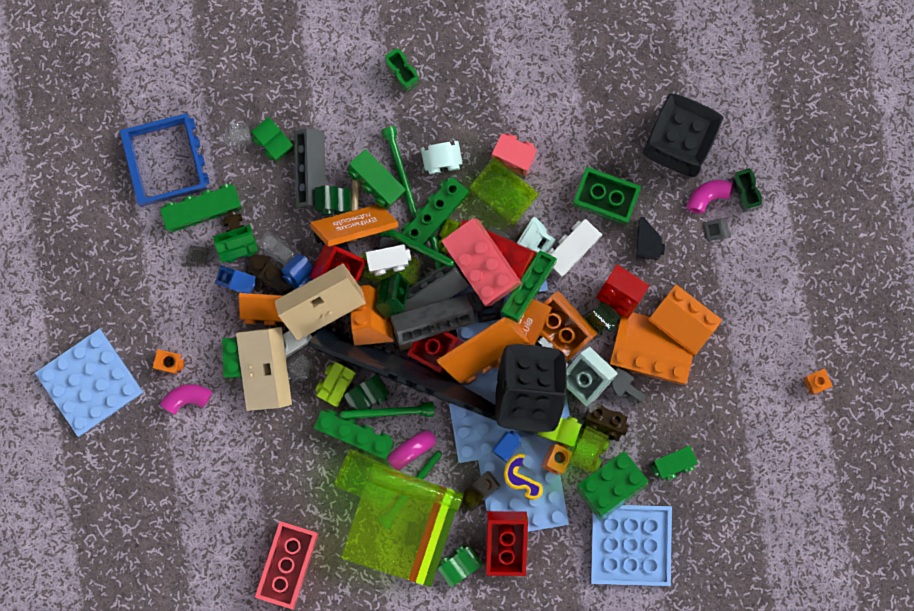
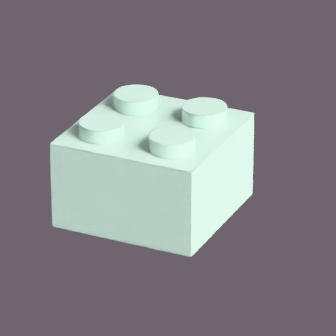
(589, 376)

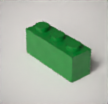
(375, 180)

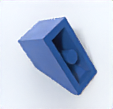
(235, 280)

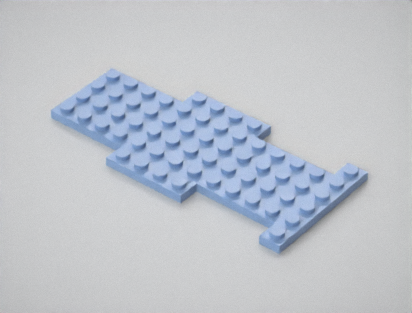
(478, 435)

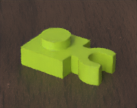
(448, 228)

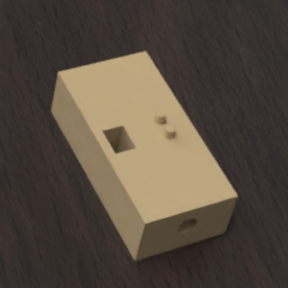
(320, 302)
(264, 368)

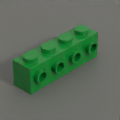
(435, 213)
(358, 436)

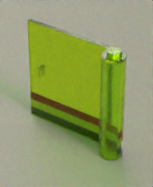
(401, 525)

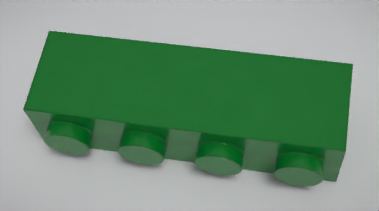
(200, 208)

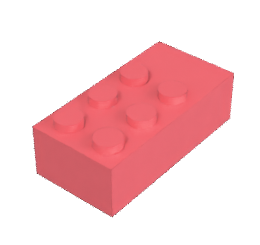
(481, 262)
(286, 565)

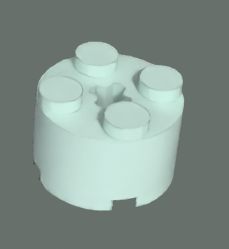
(441, 156)

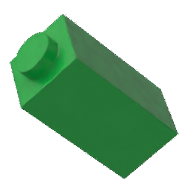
(675, 462)

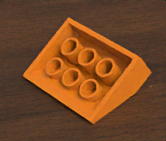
(482, 351)
(649, 351)

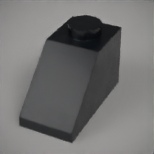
(648, 241)

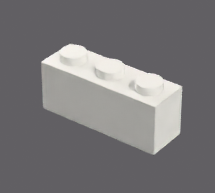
(574, 246)

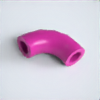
(707, 192)
(186, 395)
(411, 449)

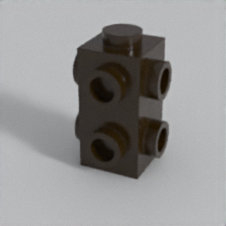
(606, 421)

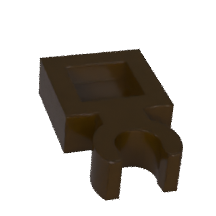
(256, 264)

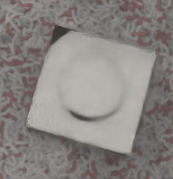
(197, 256)

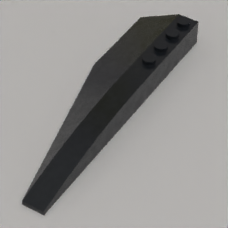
(400, 370)

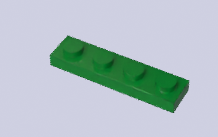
(531, 284)

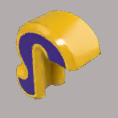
(518, 481)

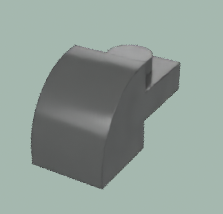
(621, 385)

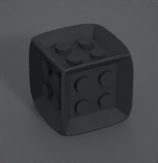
(683, 135)
(530, 388)

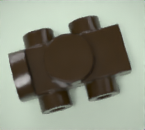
(232, 220)

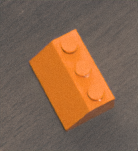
(259, 308)
(685, 320)
(369, 324)
(566, 327)

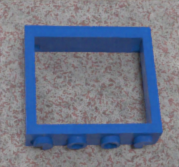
(127, 134)

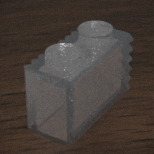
(276, 248)

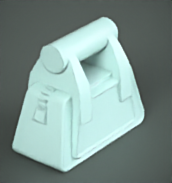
(534, 234)

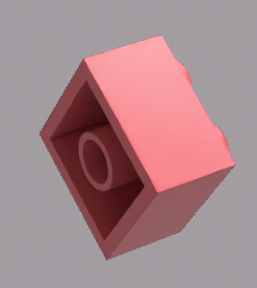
(514, 154)

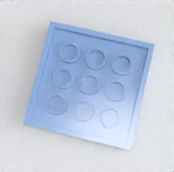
(89, 382)
(632, 546)

